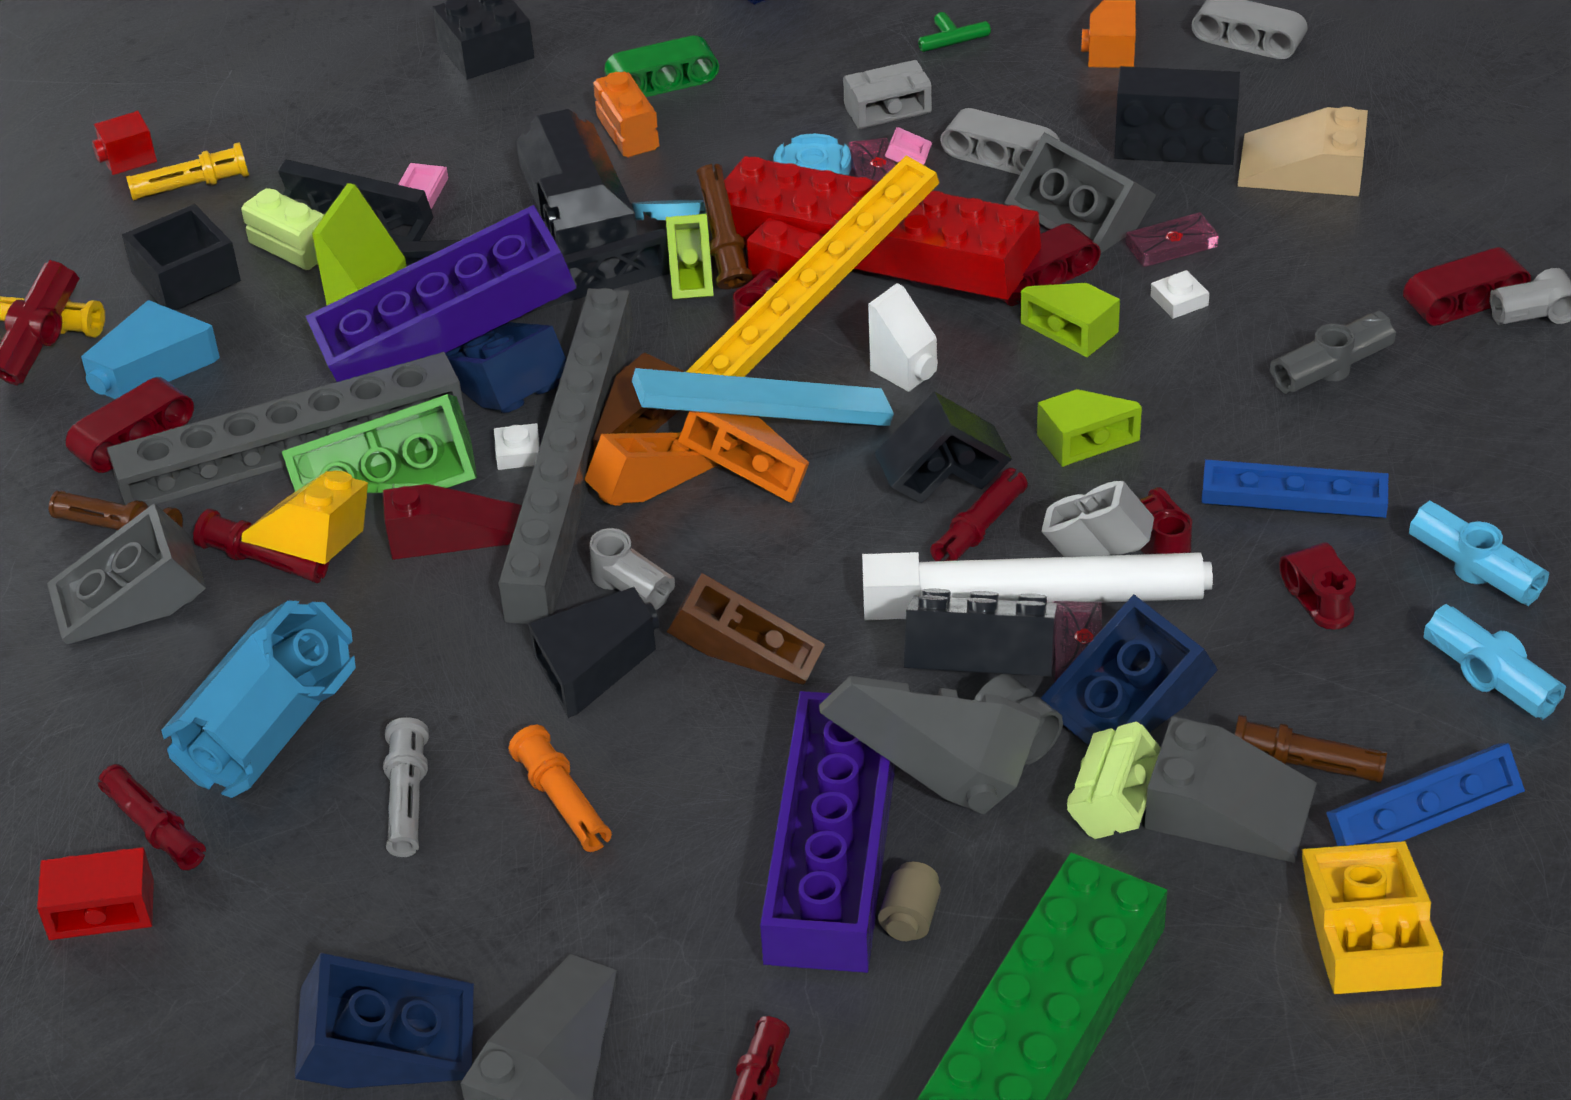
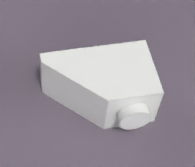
(900, 340)

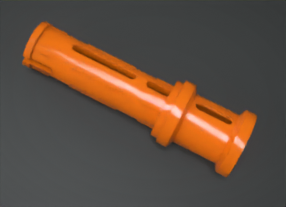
(551, 773)

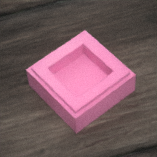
(908, 144)

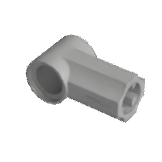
(1543, 297)
(621, 567)

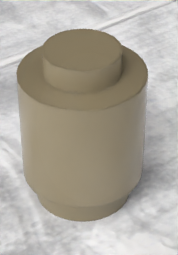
(910, 901)

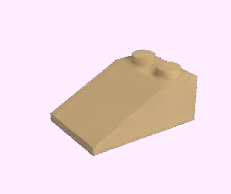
(1307, 153)

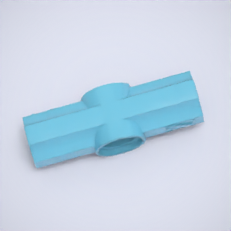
(1479, 553)
(1494, 661)

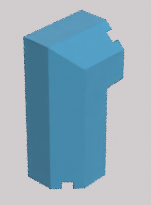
(260, 695)

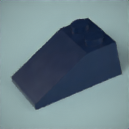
(508, 365)
(1145, 679)
(382, 1025)

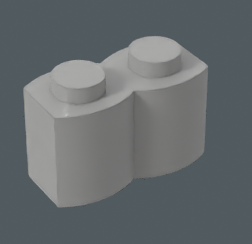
(1099, 523)

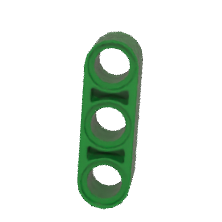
(667, 65)

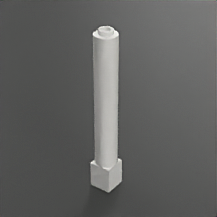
(895, 578)

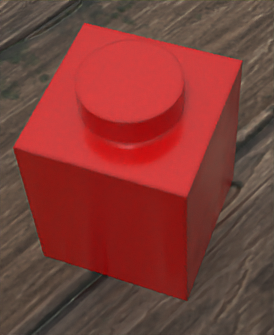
(124, 143)

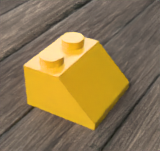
(314, 519)

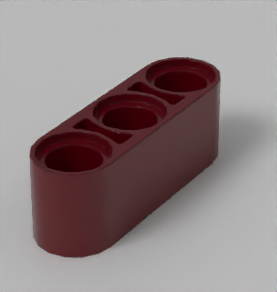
(1062, 257)
(1462, 285)
(136, 414)

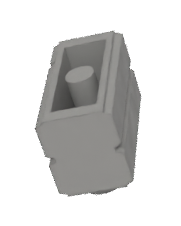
(887, 94)

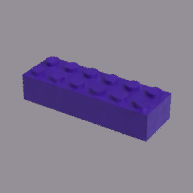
(444, 298)
(826, 847)

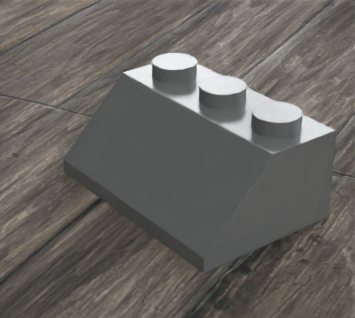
(1081, 192)

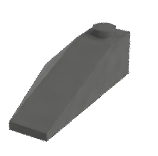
(949, 743)
(550, 1041)

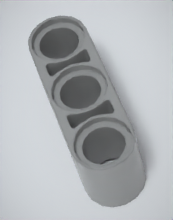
(1250, 27)
(992, 139)

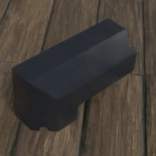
(574, 183)

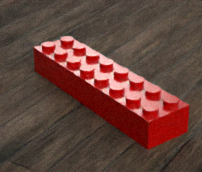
(939, 243)

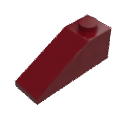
(445, 520)

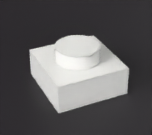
(1179, 294)
(516, 446)

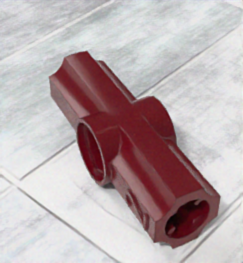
(35, 321)

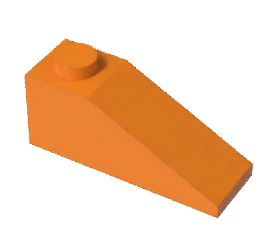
(1111, 34)
(748, 449)
(642, 466)

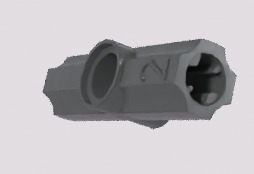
(1332, 352)

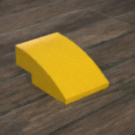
(1372, 918)

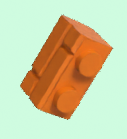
(626, 114)

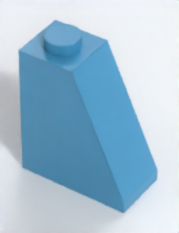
(147, 346)

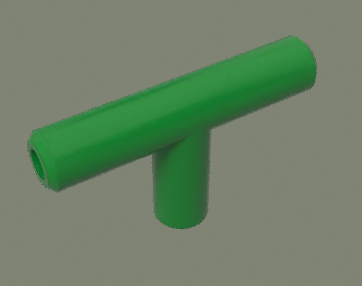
(951, 34)

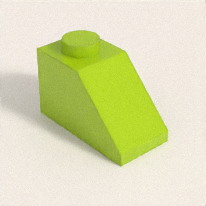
(689, 256)
(1071, 314)
(1086, 424)

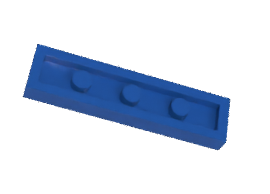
(1295, 488)
(1429, 799)

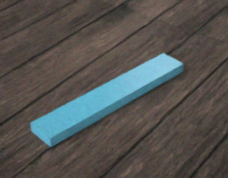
(761, 397)

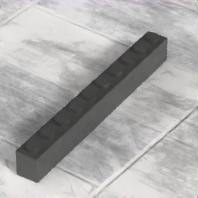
(557, 483)

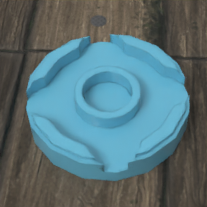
(816, 152)
(668, 208)

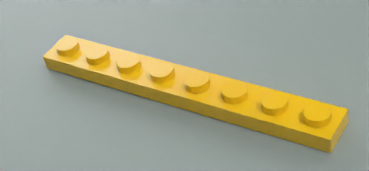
(818, 271)

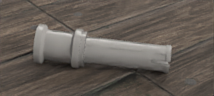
(405, 769)

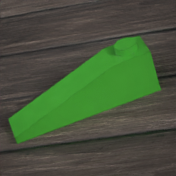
(393, 451)

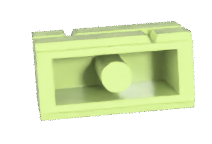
(282, 227)
(1114, 780)

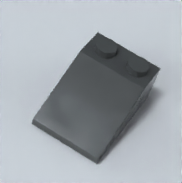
(127, 579)
(1227, 792)

